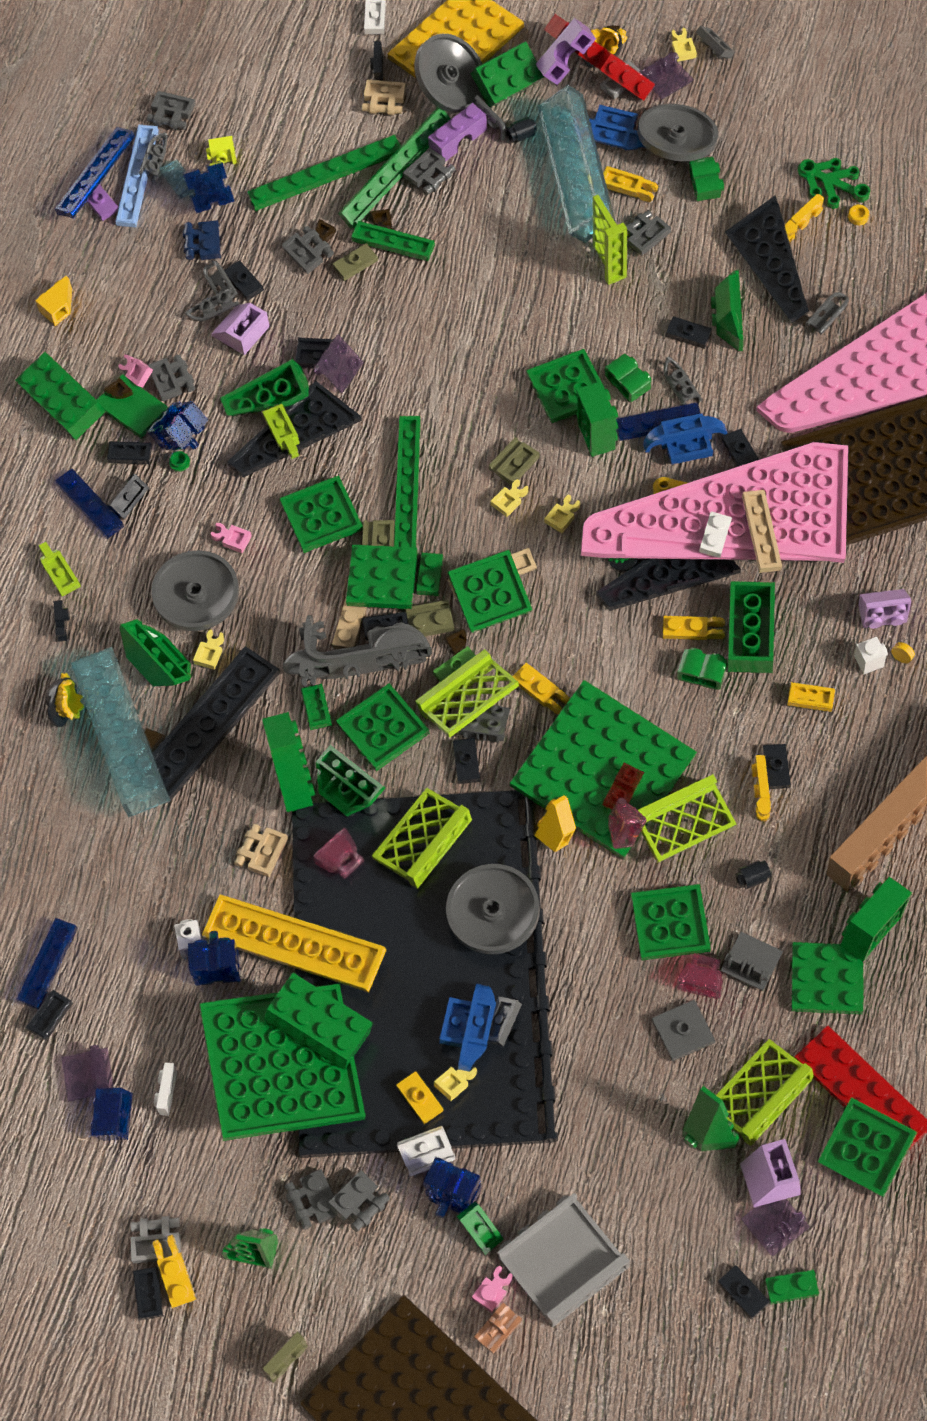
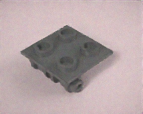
(489, 723)
(751, 961)

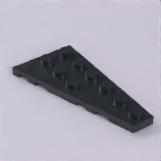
(767, 250)
(312, 418)
(661, 577)

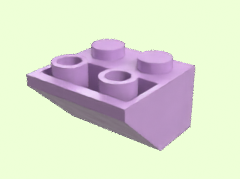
(242, 327)
(884, 608)
(770, 1174)

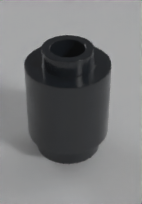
(521, 129)
(753, 874)

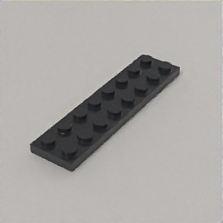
(212, 718)

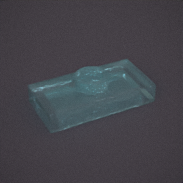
(173, 175)

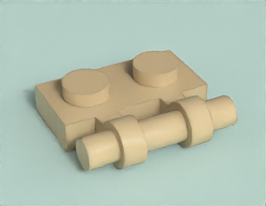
(384, 91)
(266, 853)

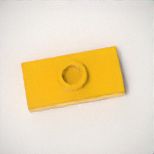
(811, 697)
(419, 1097)

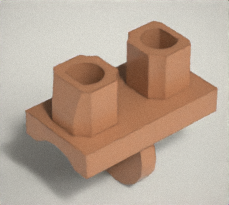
(498, 1328)

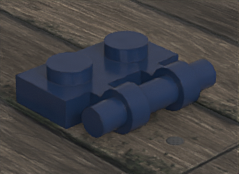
(209, 240)

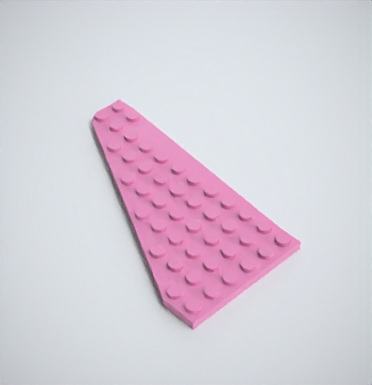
(865, 376)
(803, 496)

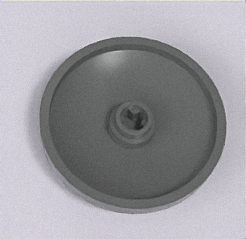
(444, 72)
(677, 132)
(195, 590)
(492, 909)

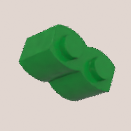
(705, 178)
(628, 378)
(702, 668)

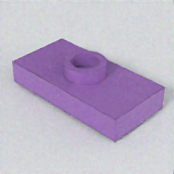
(102, 203)

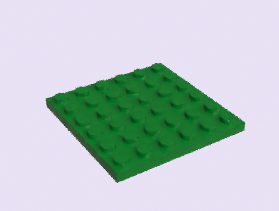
(587, 751)
(268, 1078)

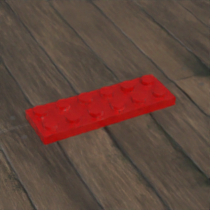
(848, 1075)

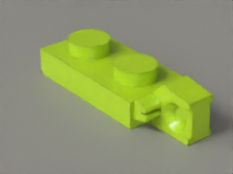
(282, 429)
(58, 570)

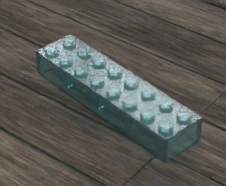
(574, 159)
(120, 732)

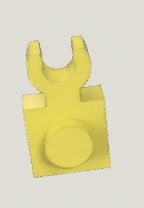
(683, 46)
(508, 500)
(562, 516)
(210, 652)
(454, 1082)

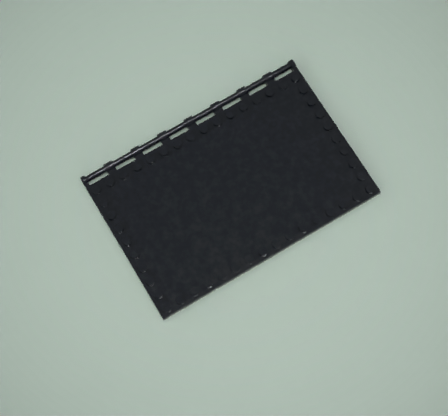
(421, 972)

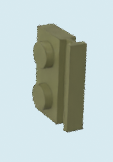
(514, 461)
(379, 532)
(431, 618)
(285, 1357)

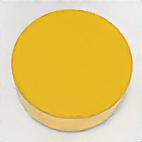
(858, 214)
(903, 652)

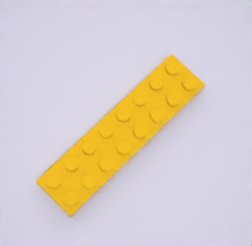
(296, 942)

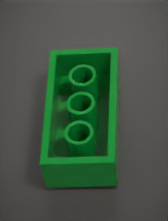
(60, 395)
(751, 627)
(289, 761)
(318, 1021)

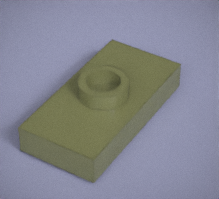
(355, 262)

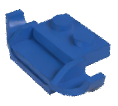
(616, 128)
(685, 437)
(469, 1025)

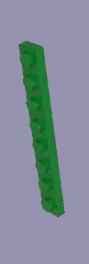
(392, 170)
(323, 173)
(407, 481)

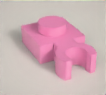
(136, 370)
(234, 538)
(491, 1292)

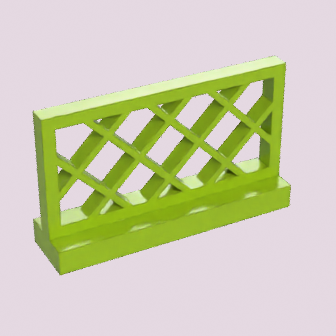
(609, 242)
(457, 684)
(680, 799)
(439, 843)
(778, 1100)

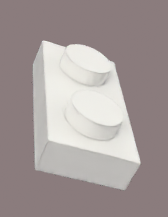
(375, 16)
(715, 534)
(167, 1079)

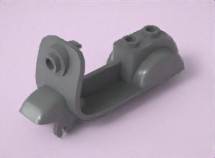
(387, 649)

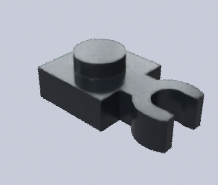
(61, 616)

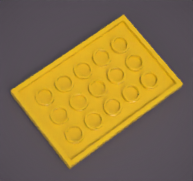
(477, 22)

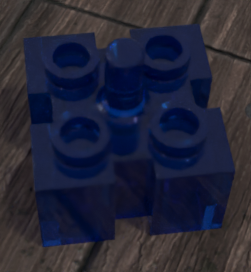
(208, 186)
(178, 425)
(214, 961)
(451, 1186)

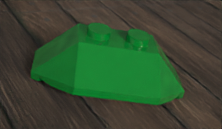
(728, 311)
(154, 655)
(345, 783)

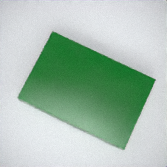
(136, 411)

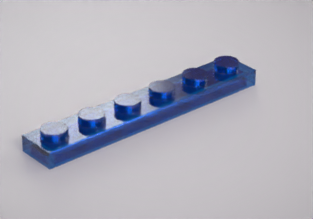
(94, 172)

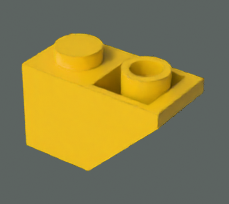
(56, 302)
(557, 824)

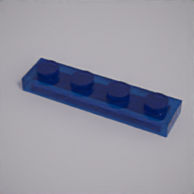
(642, 424)
(89, 503)
(47, 963)

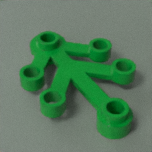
(832, 179)

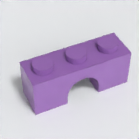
(554, 61)
(468, 123)

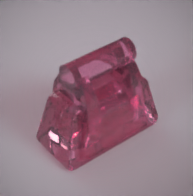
(625, 824)
(337, 852)
(701, 979)

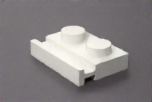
(421, 1150)

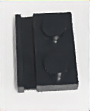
(310, 350)

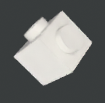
(870, 655)
(187, 932)

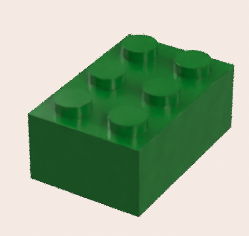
(507, 75)
(597, 418)
(875, 918)

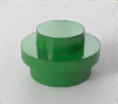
(179, 461)

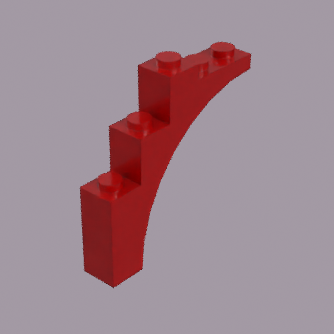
(607, 62)

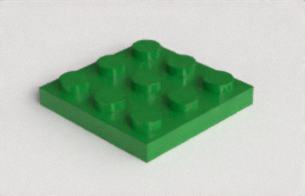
(557, 383)
(321, 514)
(381, 576)
(490, 591)
(382, 727)
(670, 922)
(826, 979)
(867, 1147)

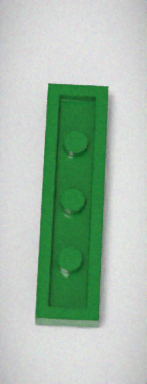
(393, 241)

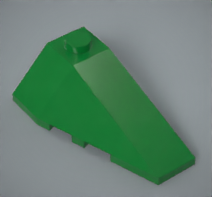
(279, 386)
(708, 1124)
(252, 1248)

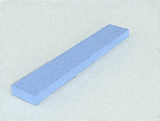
(135, 183)

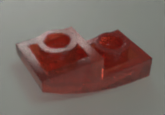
(624, 785)

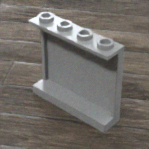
(562, 1259)

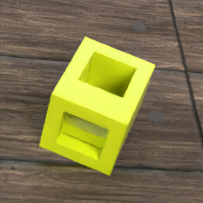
(221, 149)

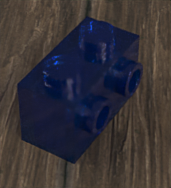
(111, 1114)

